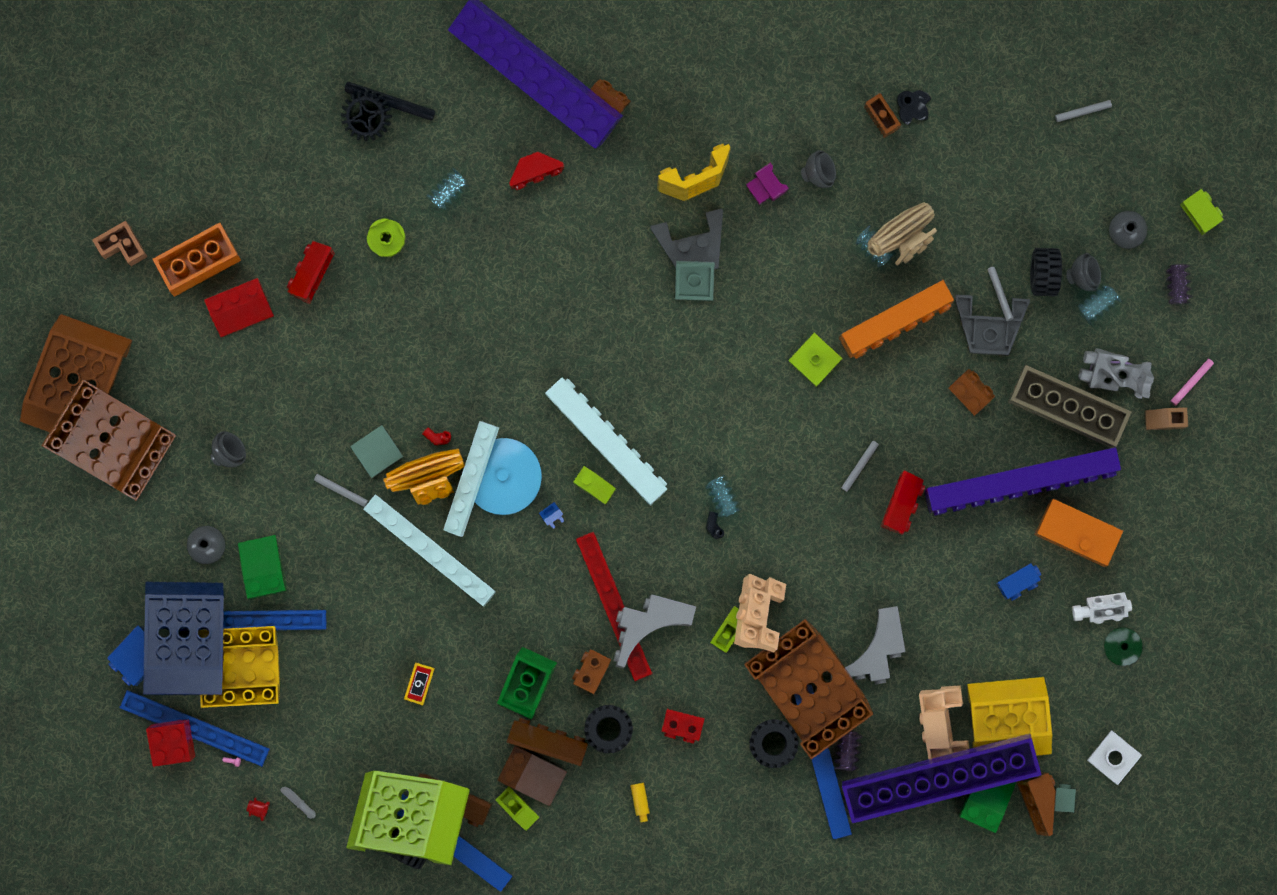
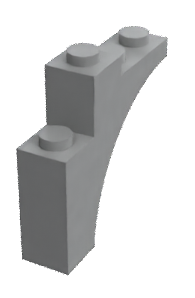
(659, 613)
(886, 641)

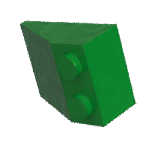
(262, 567)
(526, 682)
(987, 806)

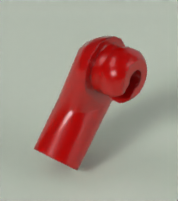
(437, 439)

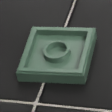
(694, 280)
(376, 451)

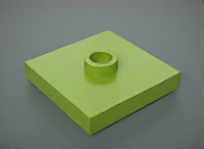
(815, 359)

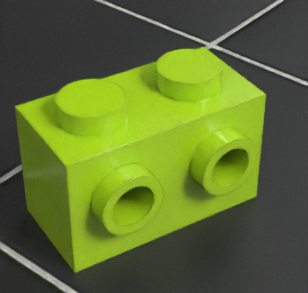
(1202, 211)

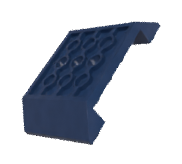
(177, 663)

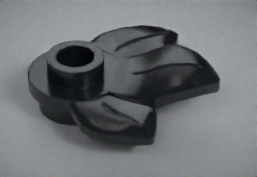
(915, 108)

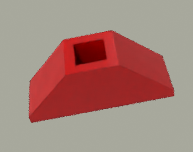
(534, 168)

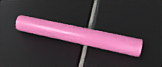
(1192, 381)

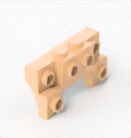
(754, 610)
(936, 720)

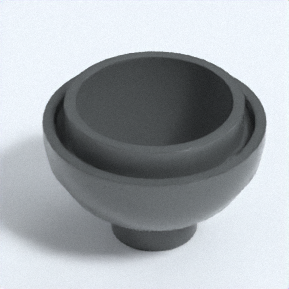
(819, 170)
(1122, 236)
(1085, 273)
(227, 450)
(215, 547)

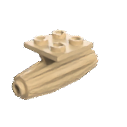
(904, 233)

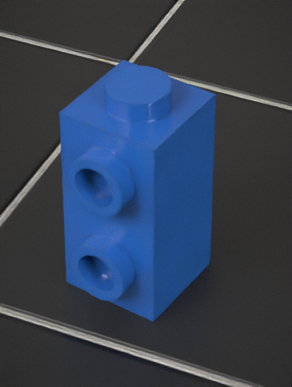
(1018, 581)

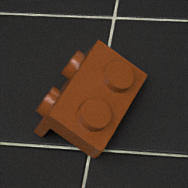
(614, 98)
(972, 391)

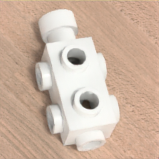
(1103, 608)

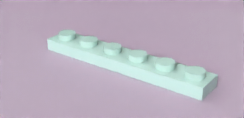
(471, 478)

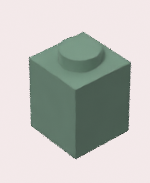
(1064, 798)

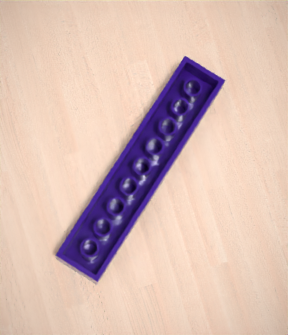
(535, 73)
(1021, 480)
(941, 778)

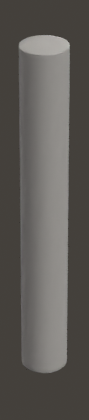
(1083, 111)
(1000, 294)
(860, 465)
(340, 490)

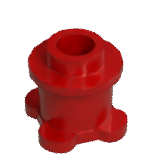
(258, 808)

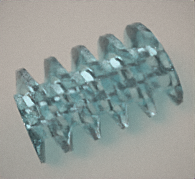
(447, 190)
(863, 238)
(1098, 303)
(722, 497)

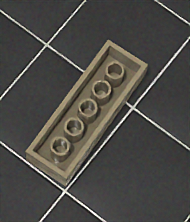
(1069, 406)

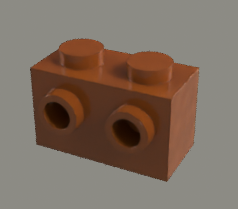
(591, 672)

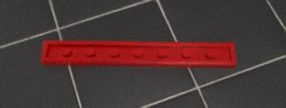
(610, 599)

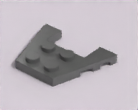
(700, 247)
(987, 333)

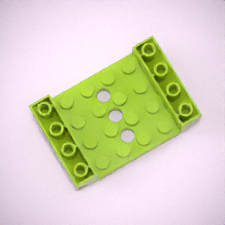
(429, 820)

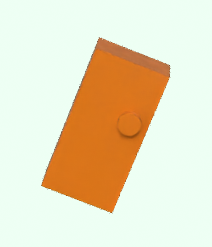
(196, 259)
(1079, 532)

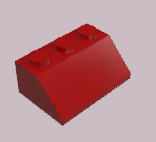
(310, 271)
(239, 307)
(903, 503)

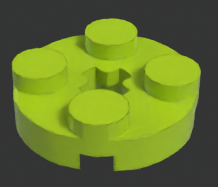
(391, 228)

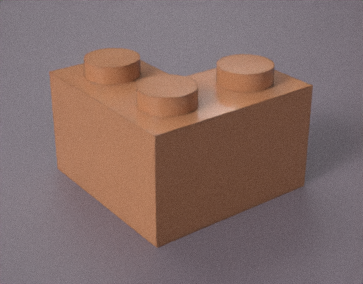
(120, 239)

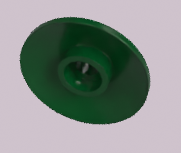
(1113, 648)

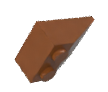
(1040, 801)

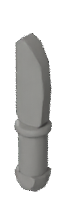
(298, 802)

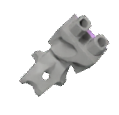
(1138, 375)

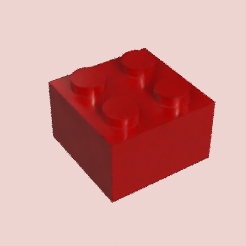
(170, 742)

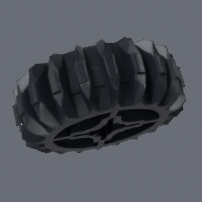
(368, 123)

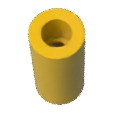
(640, 801)

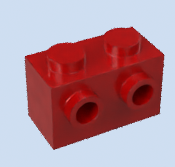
(682, 725)

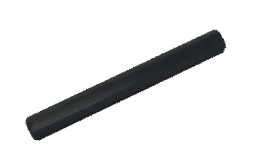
(394, 102)

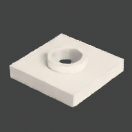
(1100, 760)

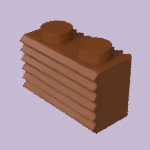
(882, 115)

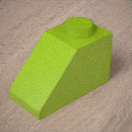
(594, 485)
(726, 634)
(517, 808)

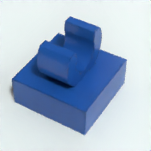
(550, 514)

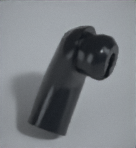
(712, 527)

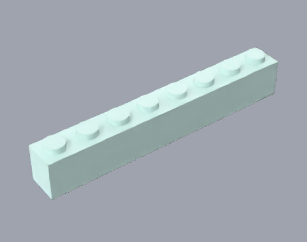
(603, 438)
(429, 550)

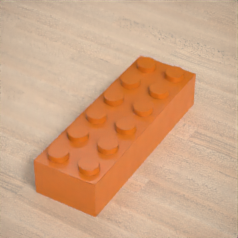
(896, 319)

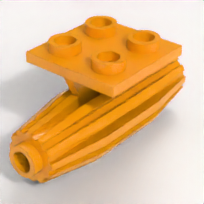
(426, 476)

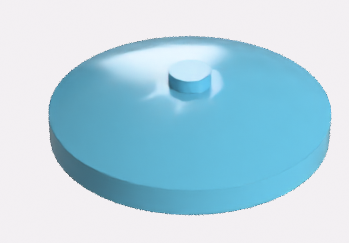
(509, 478)

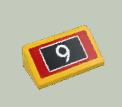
(419, 683)

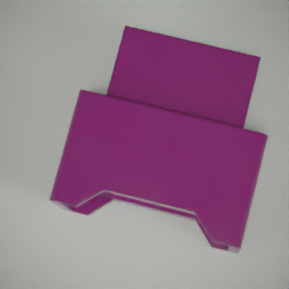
(766, 185)

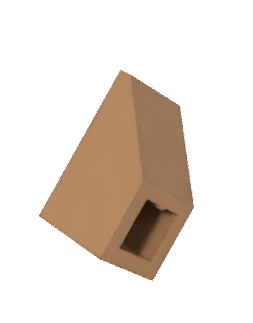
(1166, 419)

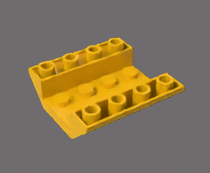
(672, 185)
(248, 668)
(1011, 710)

